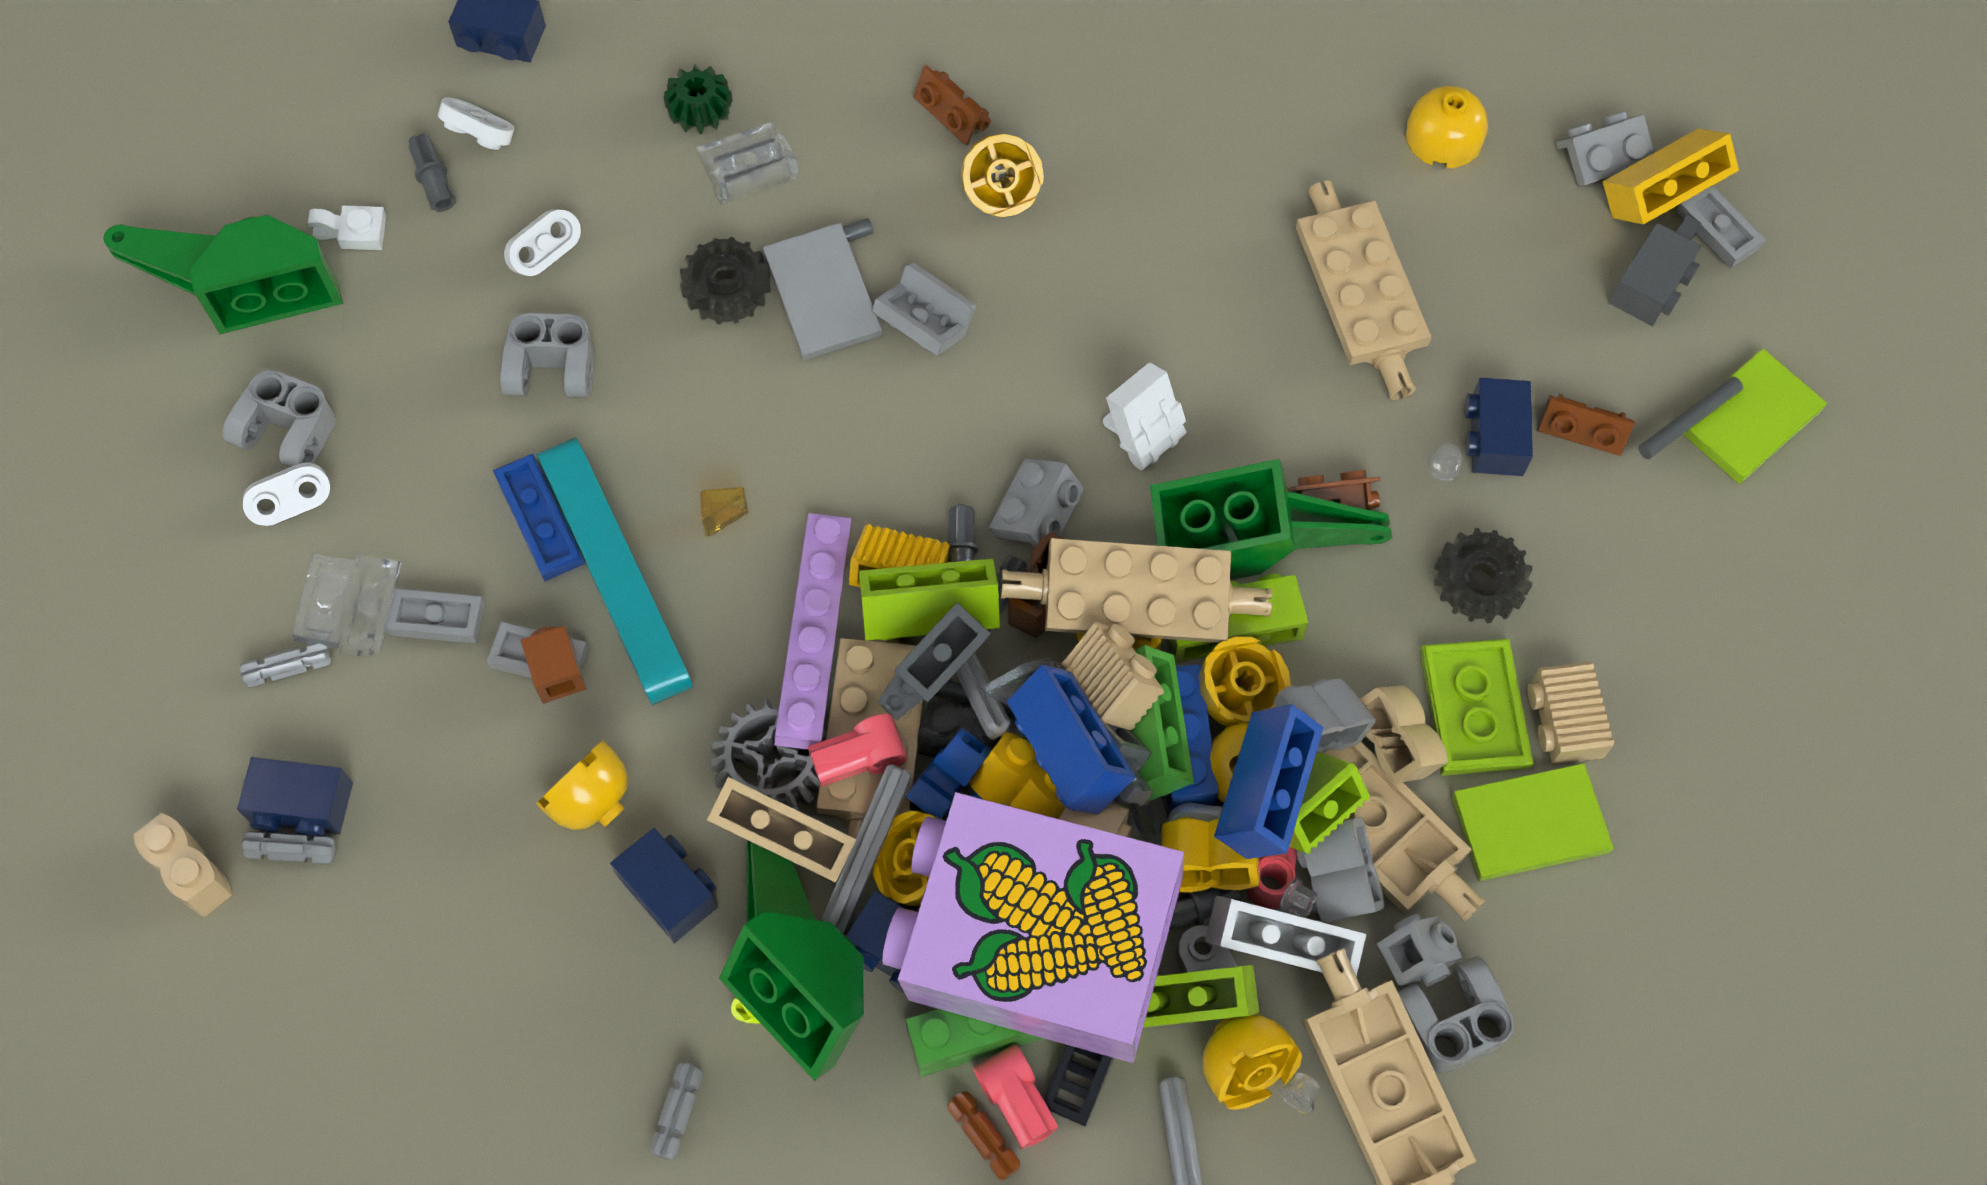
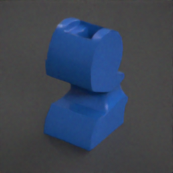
(948, 773)

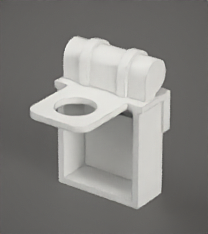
(1145, 416)

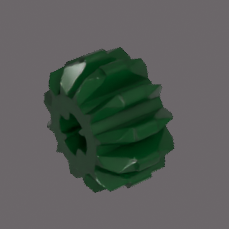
(698, 99)

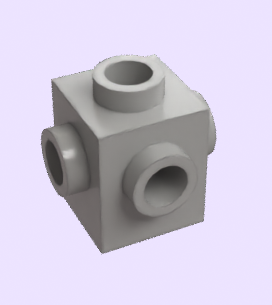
(1420, 950)

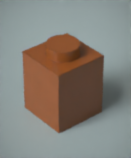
(553, 663)

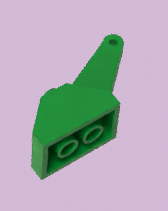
(242, 275)
(1256, 517)
(794, 969)

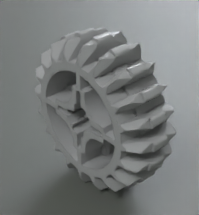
(737, 748)

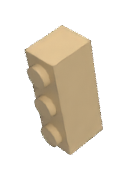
(781, 829)

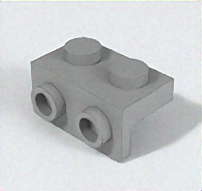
(1607, 149)
(926, 310)
(1037, 502)

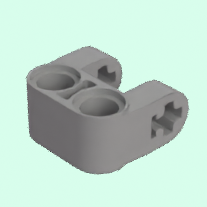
(548, 351)
(288, 410)
(1461, 1029)

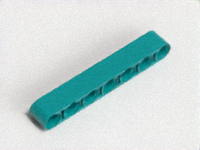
(615, 571)

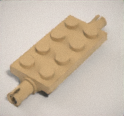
(1363, 286)
(1138, 587)
(860, 680)
(1408, 841)
(1386, 1082)

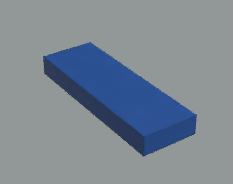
(538, 517)

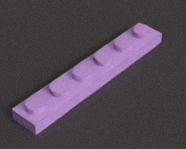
(813, 632)

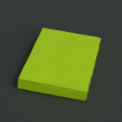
(1757, 419)
(1476, 706)
(1532, 822)

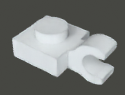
(355, 229)

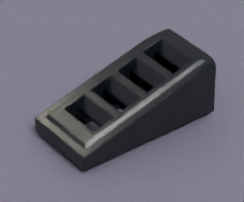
(1058, 1081)

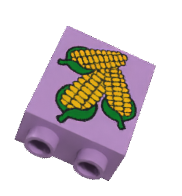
(1036, 925)

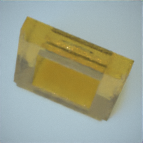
(722, 508)

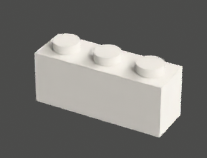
(1279, 935)

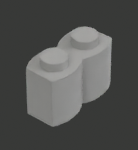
(1334, 708)
(1343, 873)

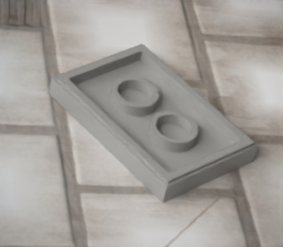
(822, 291)

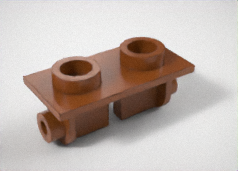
(946, 103)
(1585, 425)
(1352, 489)

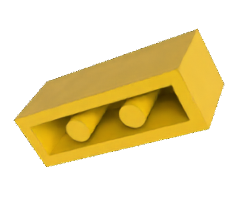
(1671, 176)

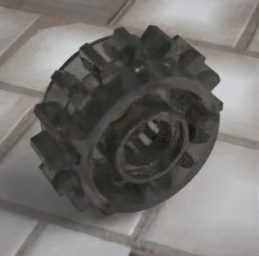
(729, 299)
(1491, 555)

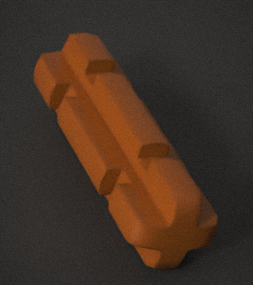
(983, 1135)

